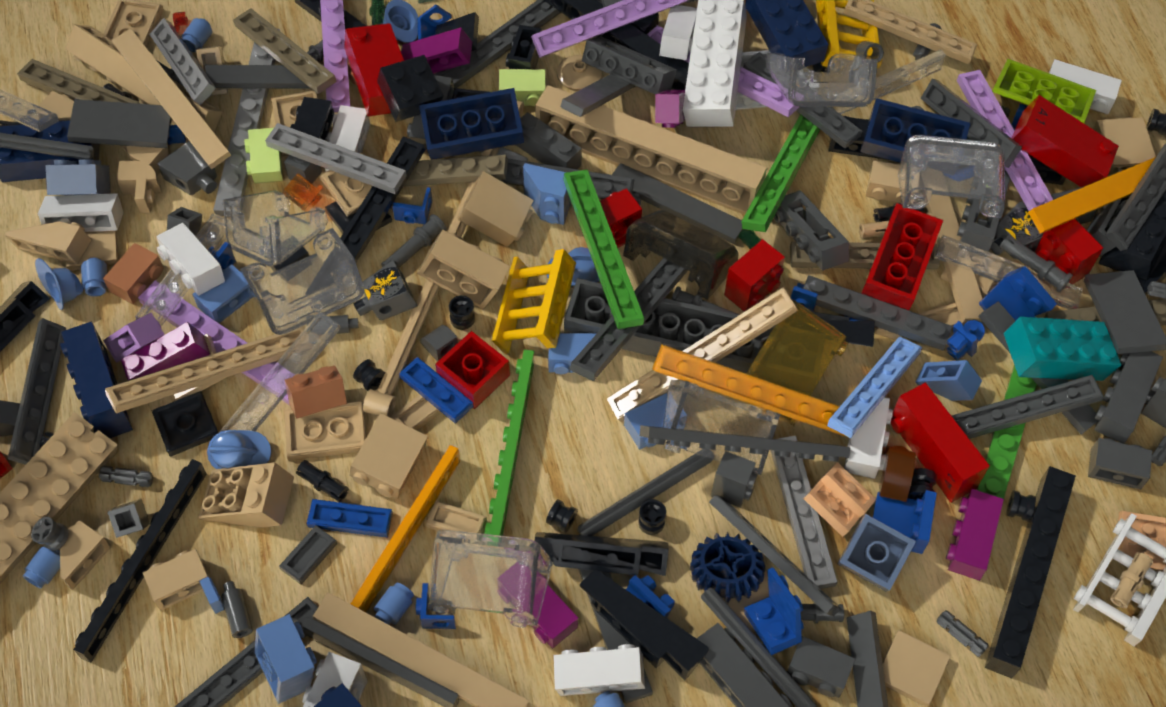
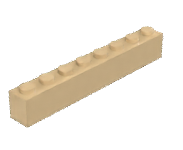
(103, 57)

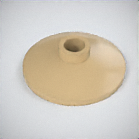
(577, 74)

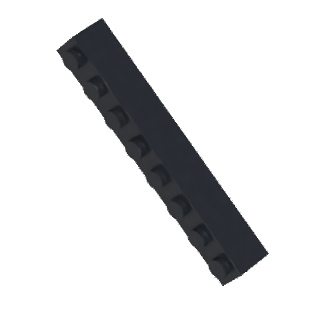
(1030, 573)

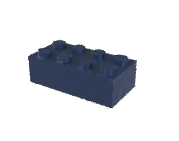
(789, 29)
(471, 124)
(894, 124)
(26, 165)
(92, 374)

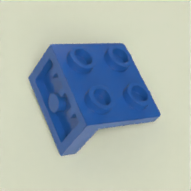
(1019, 295)
(909, 517)
(778, 616)

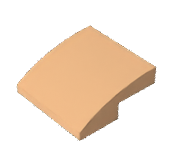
(839, 499)
(1150, 526)

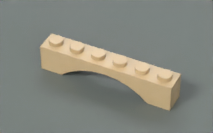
(63, 105)

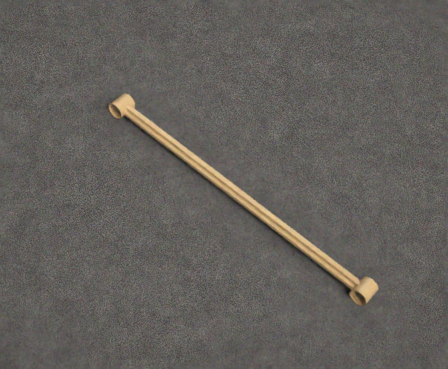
(382, 399)

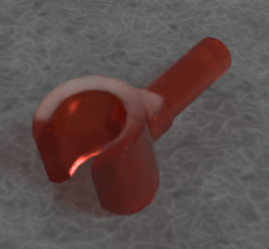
(179, 19)

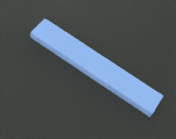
(874, 387)

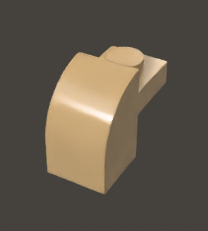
(138, 179)

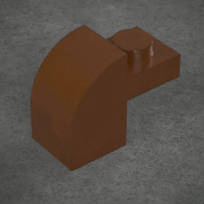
(897, 473)

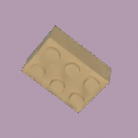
(463, 269)

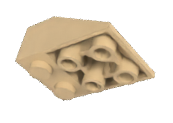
(247, 495)

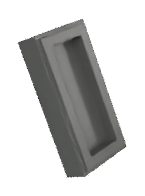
(308, 554)

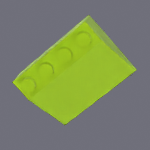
(1026, 83)

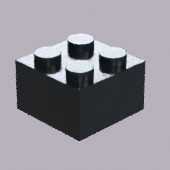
(408, 86)

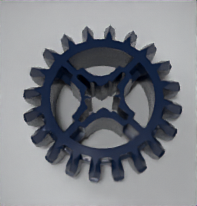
(733, 559)

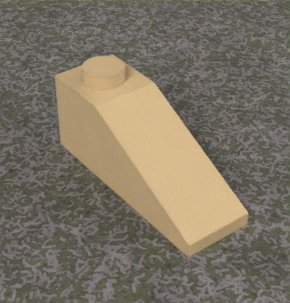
(53, 240)

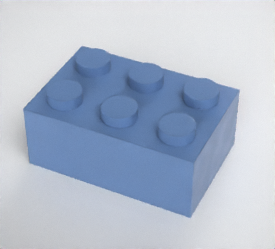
(284, 658)

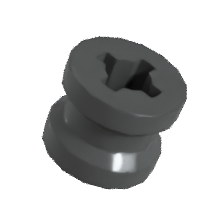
(49, 533)

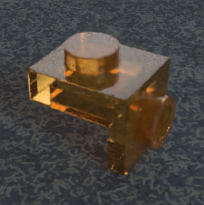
(302, 192)

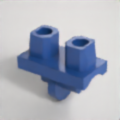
(965, 339)
(644, 590)

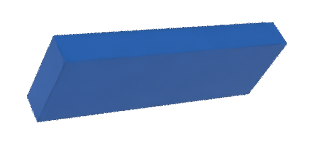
(436, 390)
(350, 518)

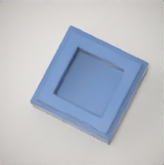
(212, 595)

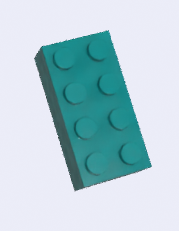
(1061, 348)

